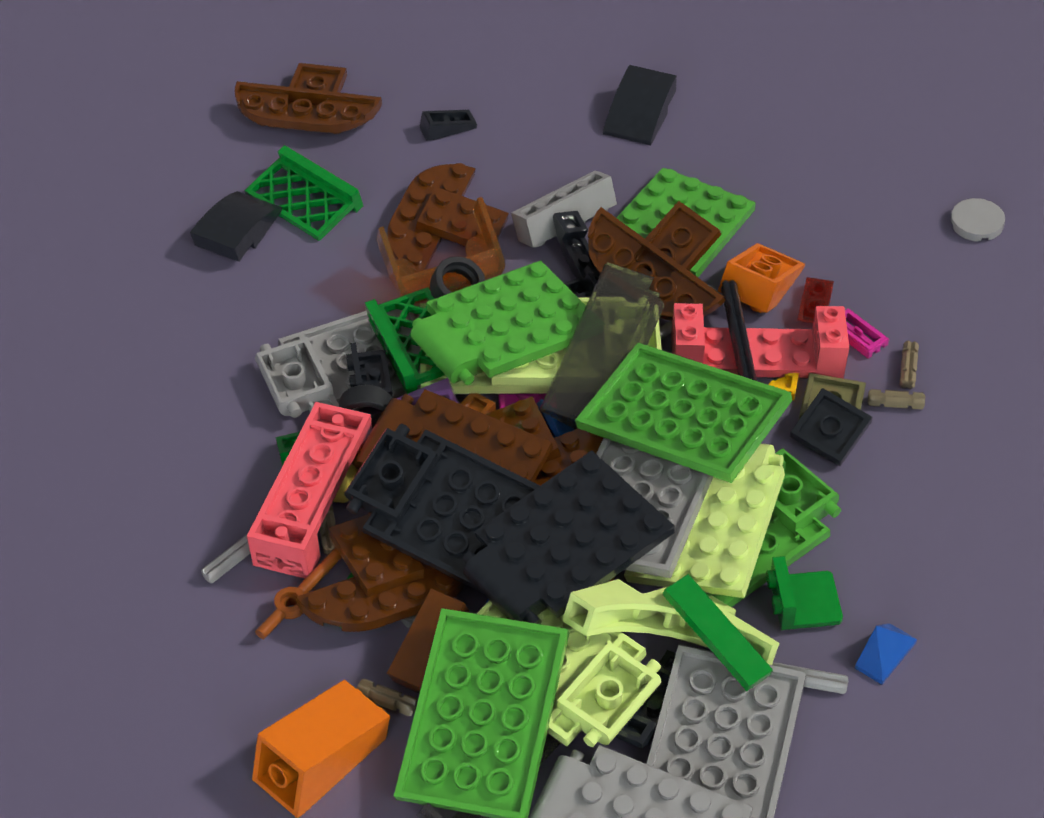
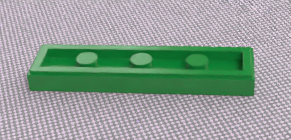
(717, 632)

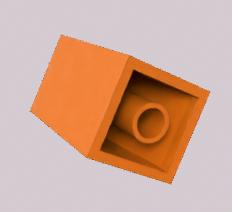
(317, 746)

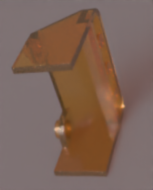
(481, 249)

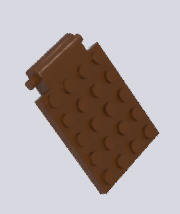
(466, 427)

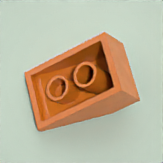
(762, 276)

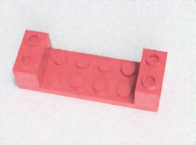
(773, 351)
(302, 494)

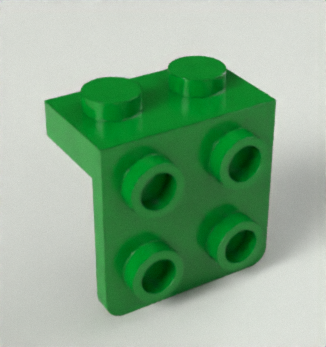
(803, 598)

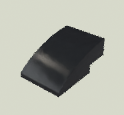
(640, 105)
(234, 225)

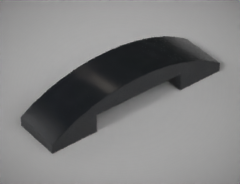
(571, 237)
(642, 726)

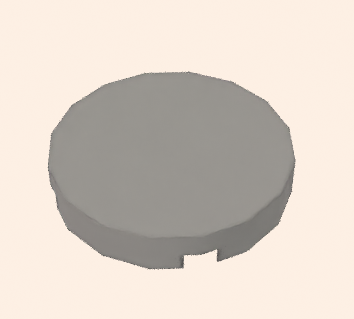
(977, 219)

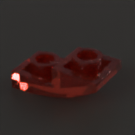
(816, 293)

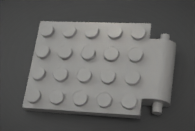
(314, 363)
(626, 789)

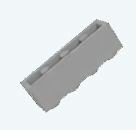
(586, 195)

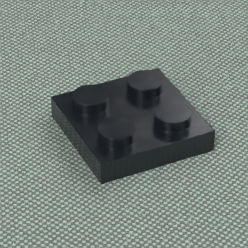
(831, 427)

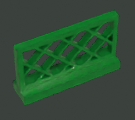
(316, 180)
(392, 341)

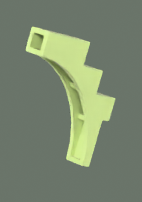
(624, 609)

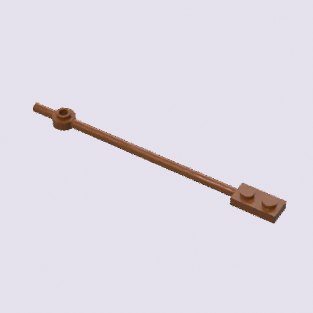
(288, 595)

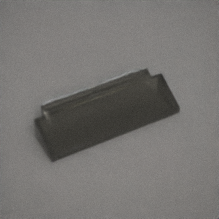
(612, 323)

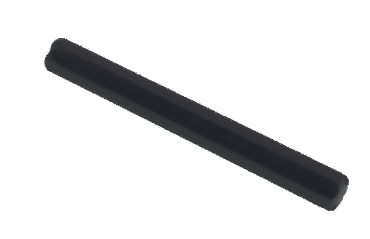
(738, 330)

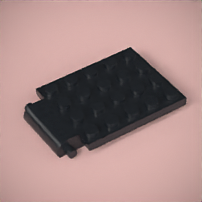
(431, 498)
(563, 539)

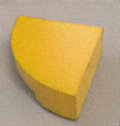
(788, 383)

